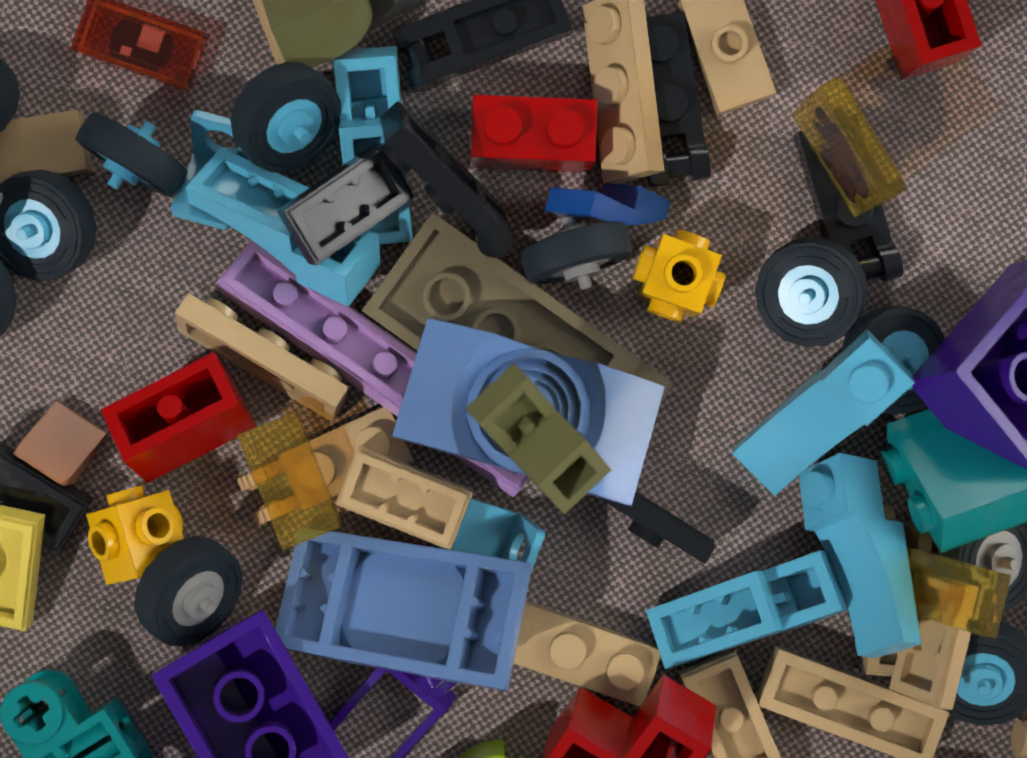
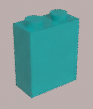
(952, 483)

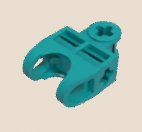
(69, 722)

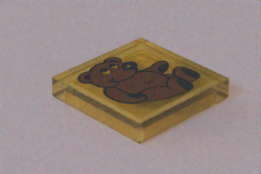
(848, 147)

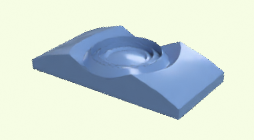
(600, 402)
(405, 608)

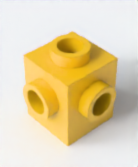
(658, 286)
(133, 532)

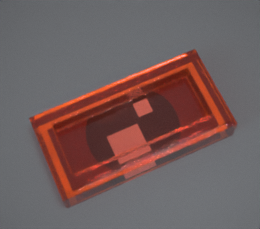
(140, 43)

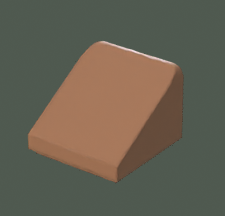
(61, 444)

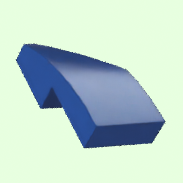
(615, 203)

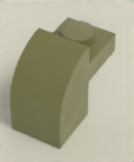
(317, 29)
(538, 438)

